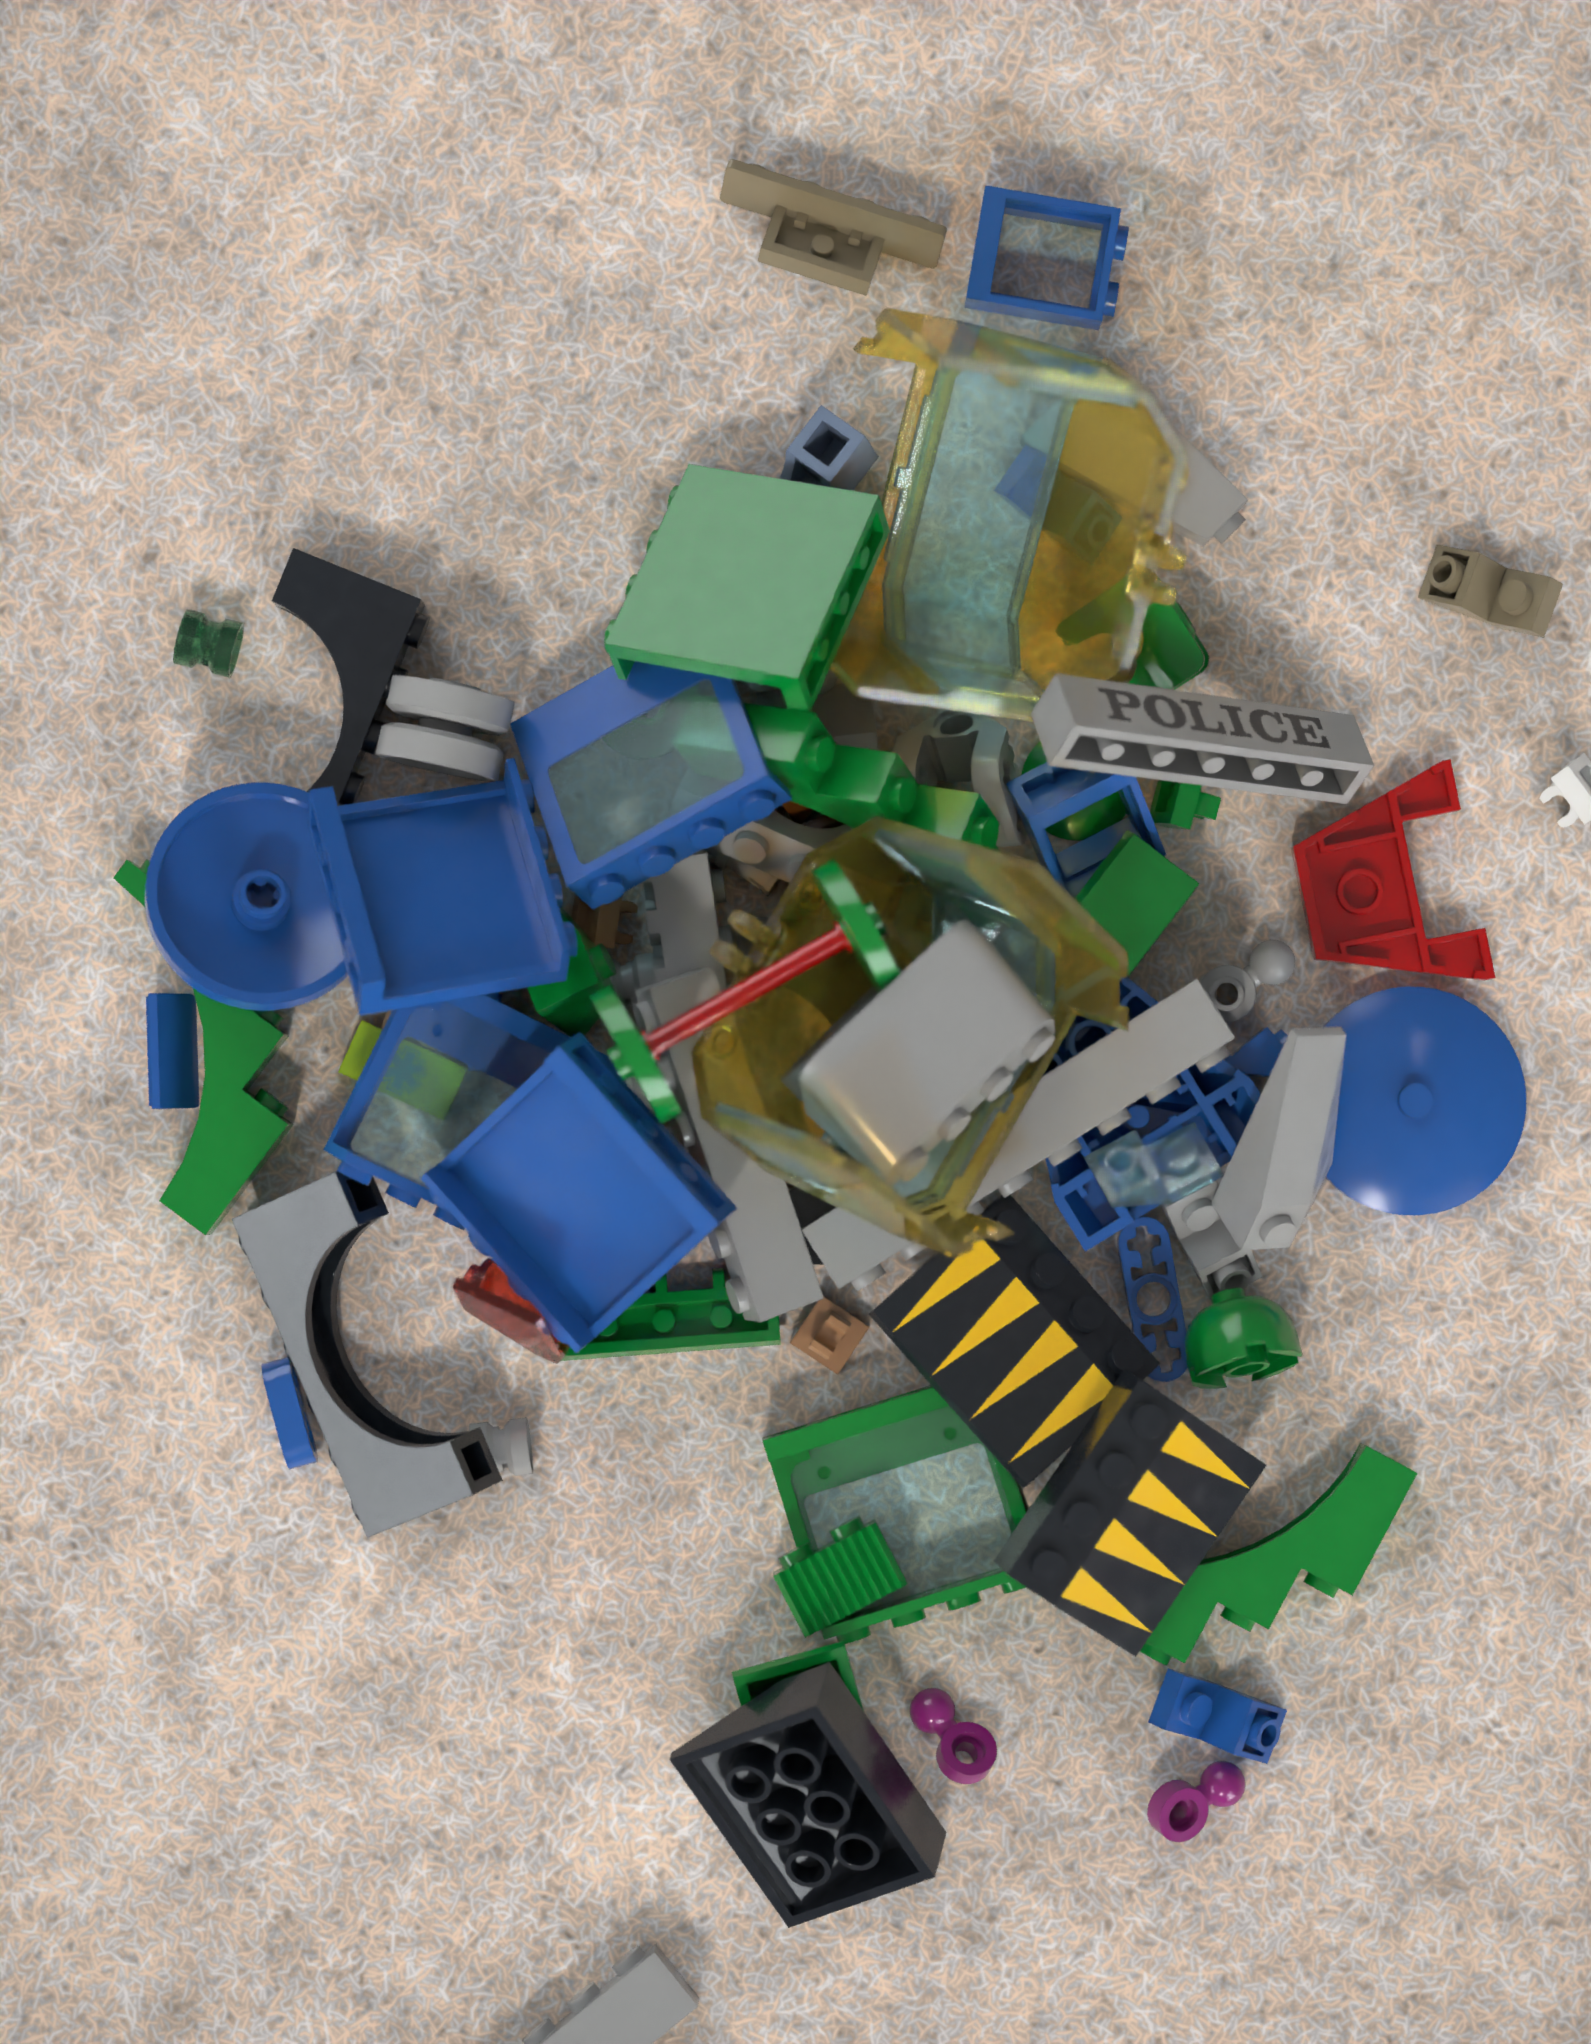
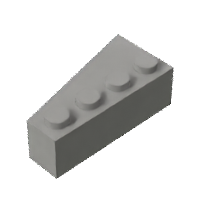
(685, 919)

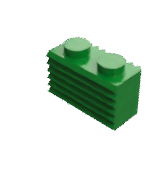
(838, 1576)

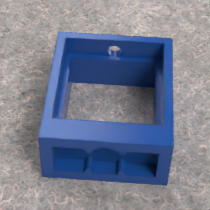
(1051, 209)
(1057, 792)

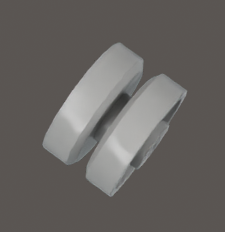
(446, 718)

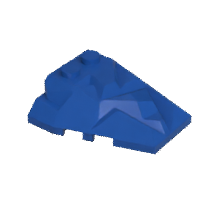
(1215, 1100)

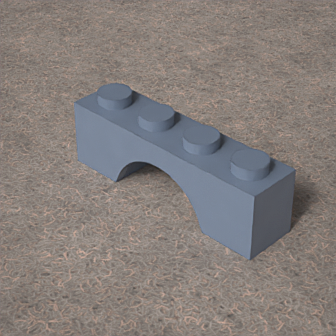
(828, 453)

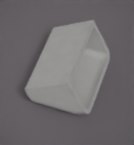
(925, 1055)

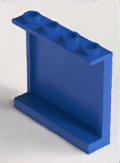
(441, 893)
(578, 1193)

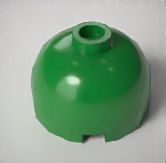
(1239, 1339)

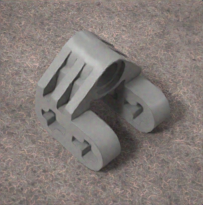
(966, 749)

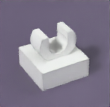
(1575, 785)

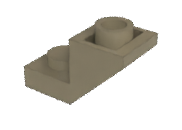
(1490, 592)

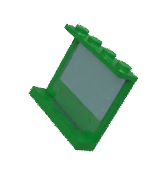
(924, 1483)

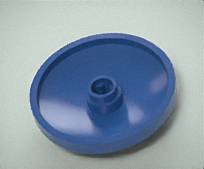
(244, 900)
(1423, 1101)

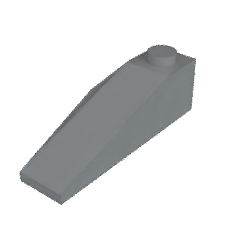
(1285, 1143)

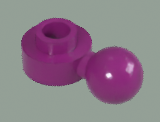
(934, 1713)
(1219, 1785)

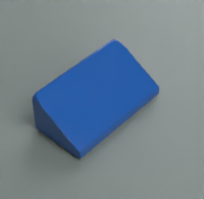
(172, 1051)

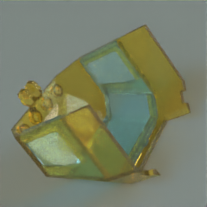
(1018, 522)
(919, 890)

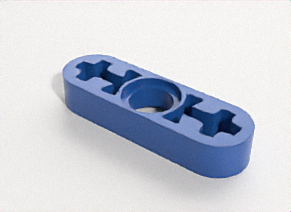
(1158, 1253)

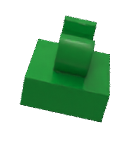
(1178, 803)

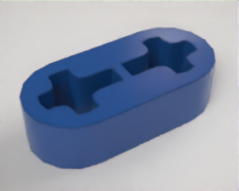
(289, 1413)

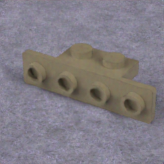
(826, 231)

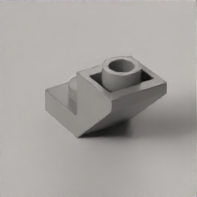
(1209, 1244)

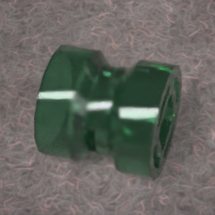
(208, 643)

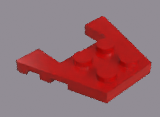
(1363, 890)

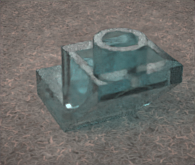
(1155, 1173)

